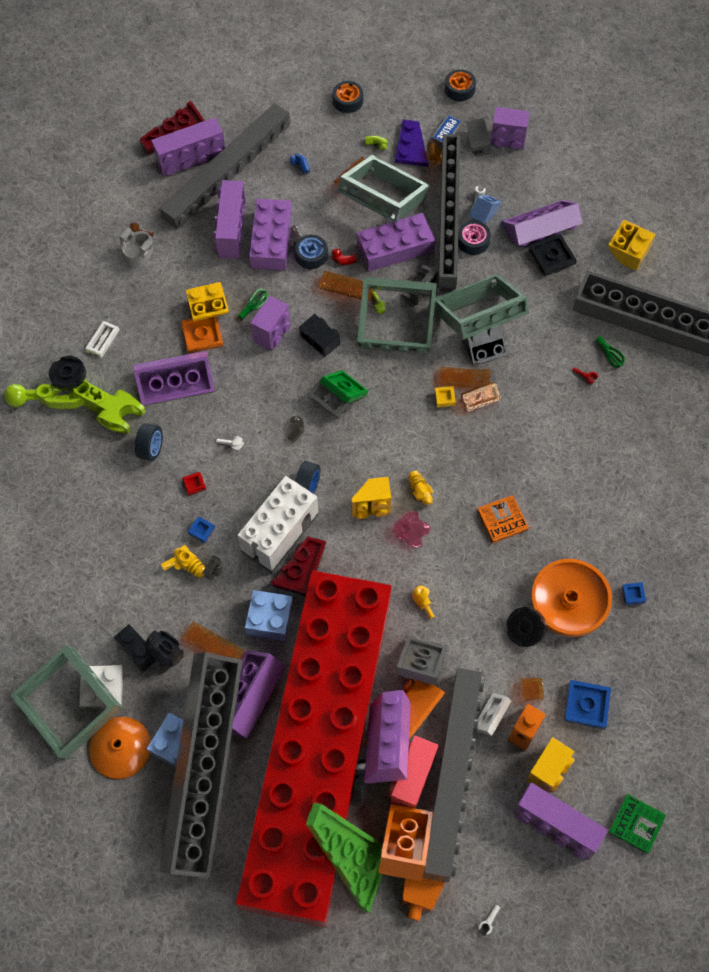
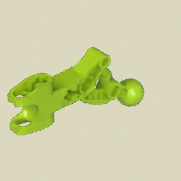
(110, 408)

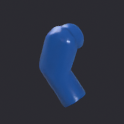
(302, 161)

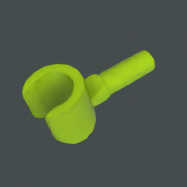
(380, 306)

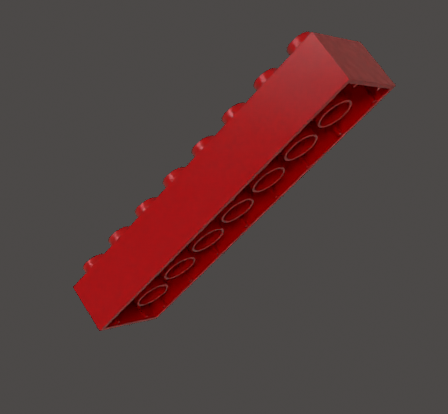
(315, 746)

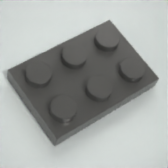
(421, 661)

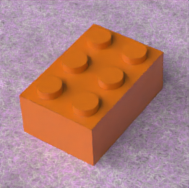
(406, 843)

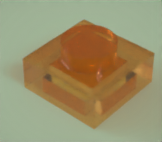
(434, 153)
(532, 689)

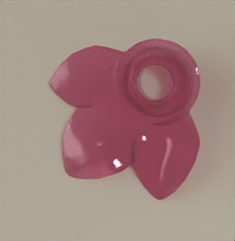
(414, 529)

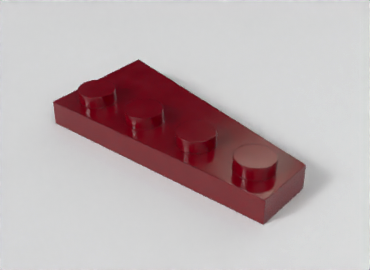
(182, 119)

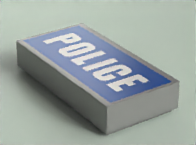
(448, 126)

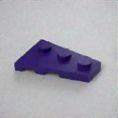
(411, 145)

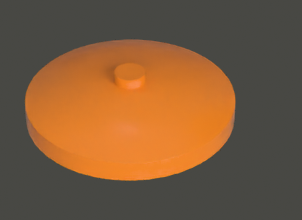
(572, 597)

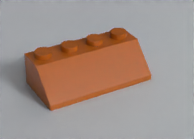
(422, 699)

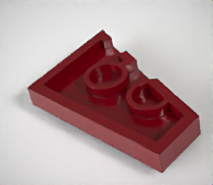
(297, 572)

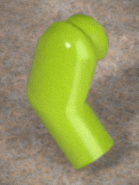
(370, 140)

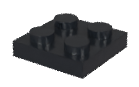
(552, 254)

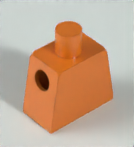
(526, 726)
(421, 896)

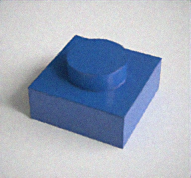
(201, 529)
(633, 593)

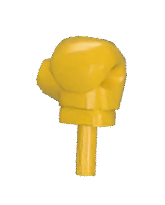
(420, 597)

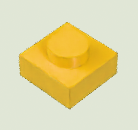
(445, 396)

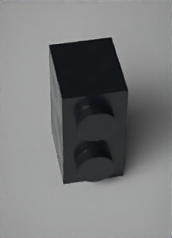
(319, 335)
(134, 647)

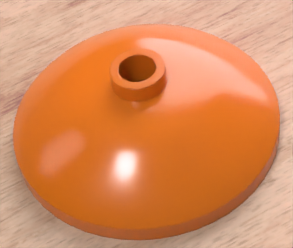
(126, 759)

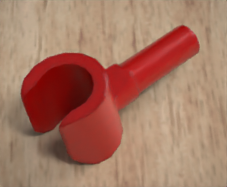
(587, 376)

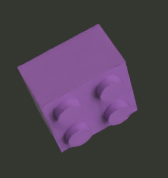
(509, 128)
(270, 323)

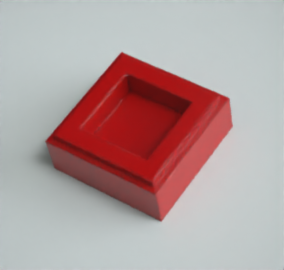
(194, 483)

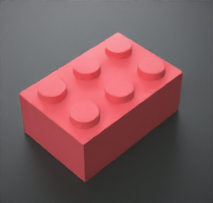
(420, 760)

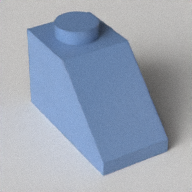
(484, 208)

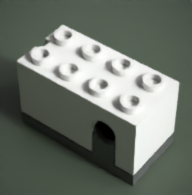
(278, 524)

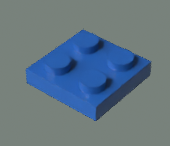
(587, 704)

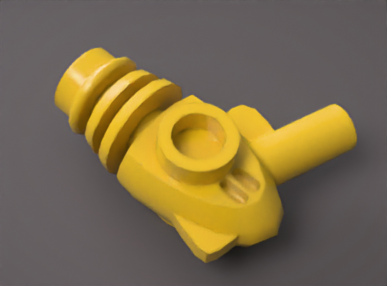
(422, 489)
(185, 559)

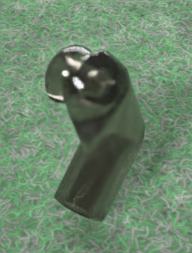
(296, 233)
(298, 428)

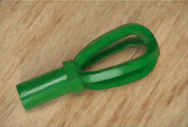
(250, 306)
(607, 349)

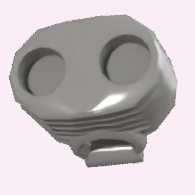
(138, 247)

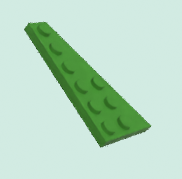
(350, 851)

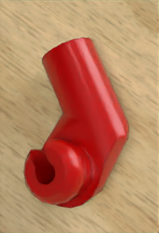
(341, 259)

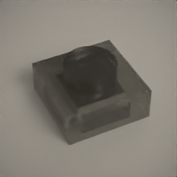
(213, 568)

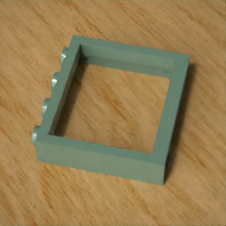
(376, 201)
(397, 286)
(484, 320)
(34, 718)

